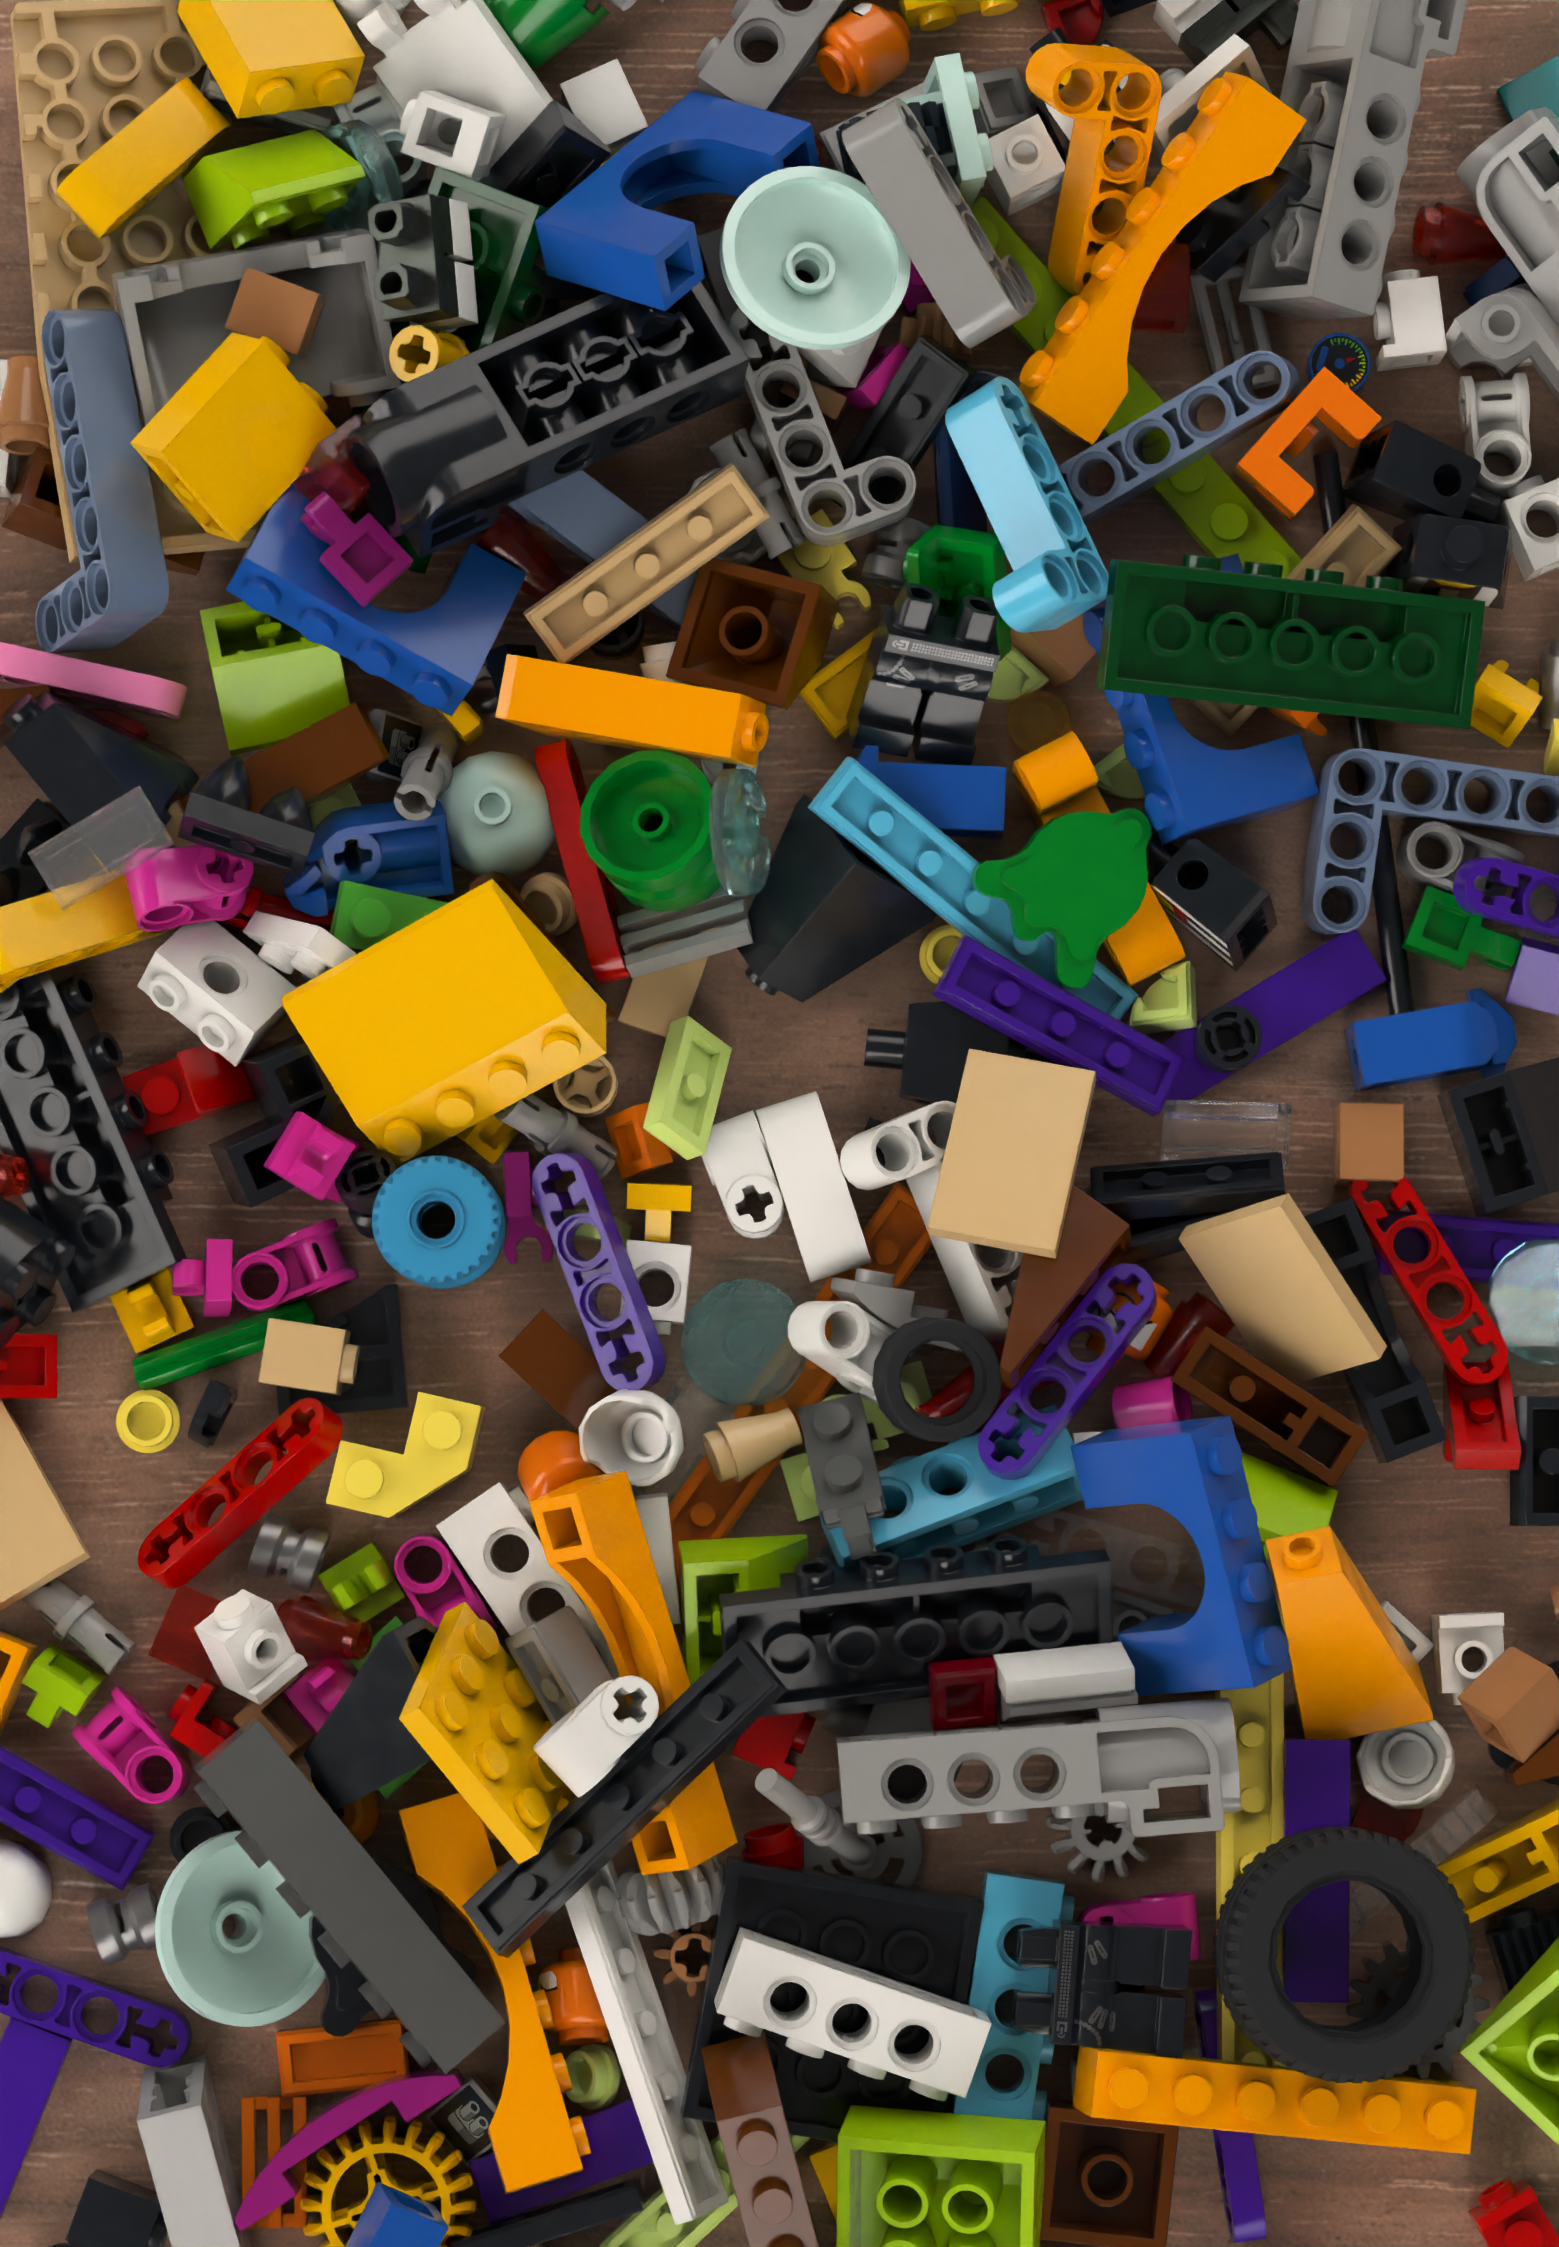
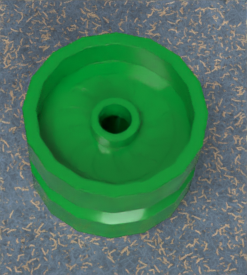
(652, 830)

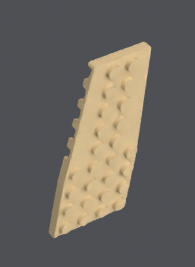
(78, 83)

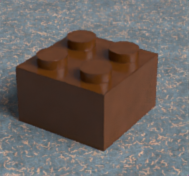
(1106, 2179)

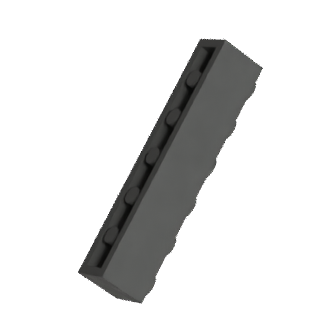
(348, 1896)

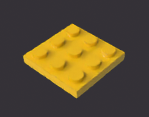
(480, 1730)

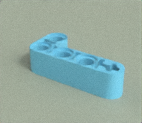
(1030, 508)

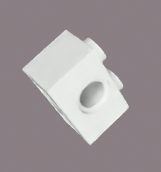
(216, 988)

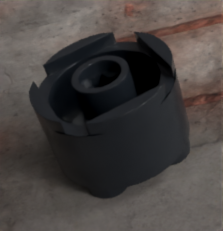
(29, 1268)

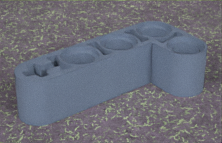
(589, 524)

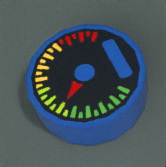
(1343, 357)

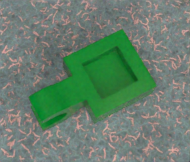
(1450, 934)

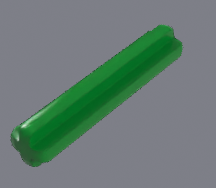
(214, 1347)

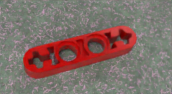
(588, 885)
(1436, 1268)
(172, 1553)

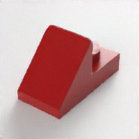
(189, 1089)
(1480, 1422)

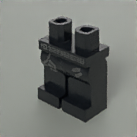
(926, 678)
(1084, 1981)

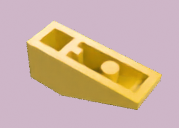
(1507, 1863)

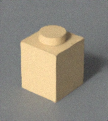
(308, 1357)

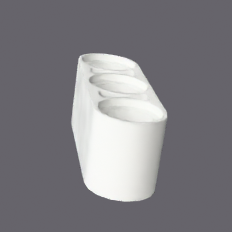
(813, 1186)

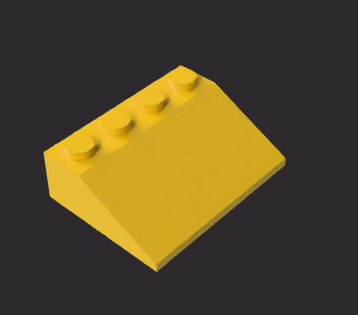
(448, 1022)

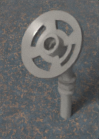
(830, 1838)

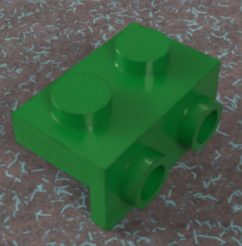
(957, 565)

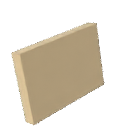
(1012, 1153)
(1283, 1290)
(34, 1527)

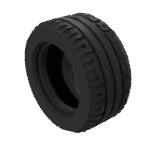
(1436, 1965)

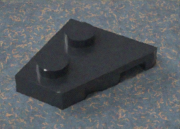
(1236, 222)
(381, 1362)

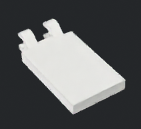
(460, 54)

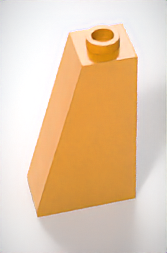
(631, 711)
(1344, 1651)

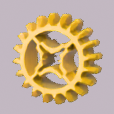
(372, 2150)

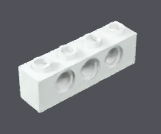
(472, 1537)
(764, 1963)

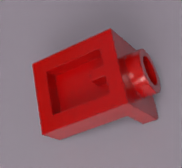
(29, 1367)
(190, 1728)
(1512, 2217)

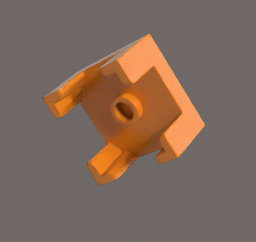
(1322, 399)

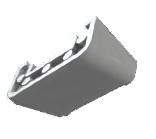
(180, 309)
(1505, 333)

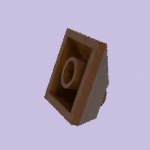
(752, 633)

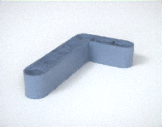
(1180, 423)
(107, 486)
(1383, 796)

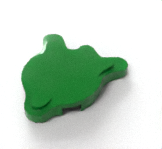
(1073, 880)

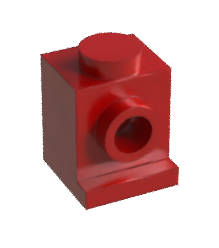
(771, 1739)

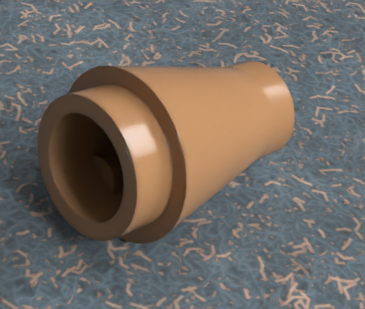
(23, 408)

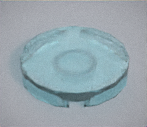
(382, 176)
(735, 833)
(1526, 1300)
(740, 1343)

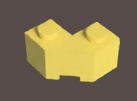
(436, 1453)

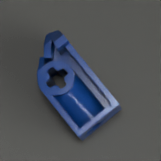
(952, 797)
(389, 855)
(1431, 1043)

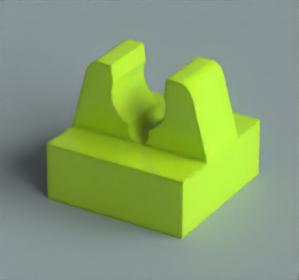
(362, 1584)
(60, 1685)

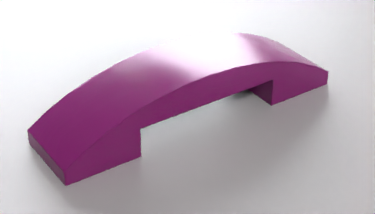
(409, 2092)

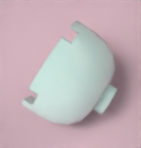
(497, 815)

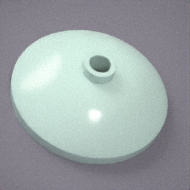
(831, 230)
(258, 1970)

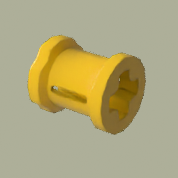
(422, 350)

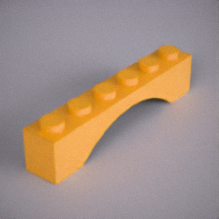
(1084, 365)
(601, 1550)
(1274, 2100)
(531, 2124)

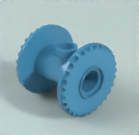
(413, 1194)

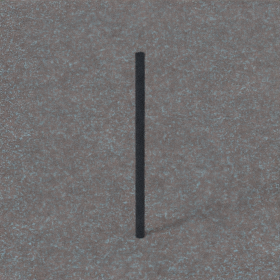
(1365, 736)

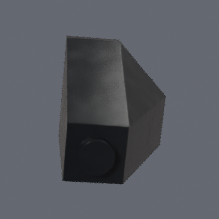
(89, 760)
(823, 911)
(363, 1738)

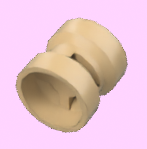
(585, 1082)

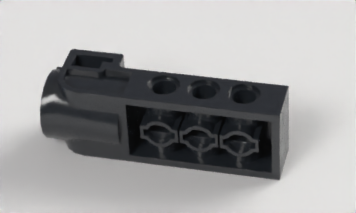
(539, 409)

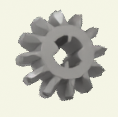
(1100, 1851)
(669, 1899)

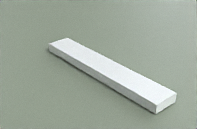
(645, 2049)

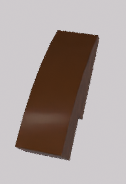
(557, 1367)

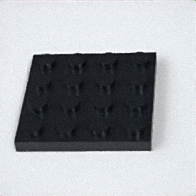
(871, 1924)

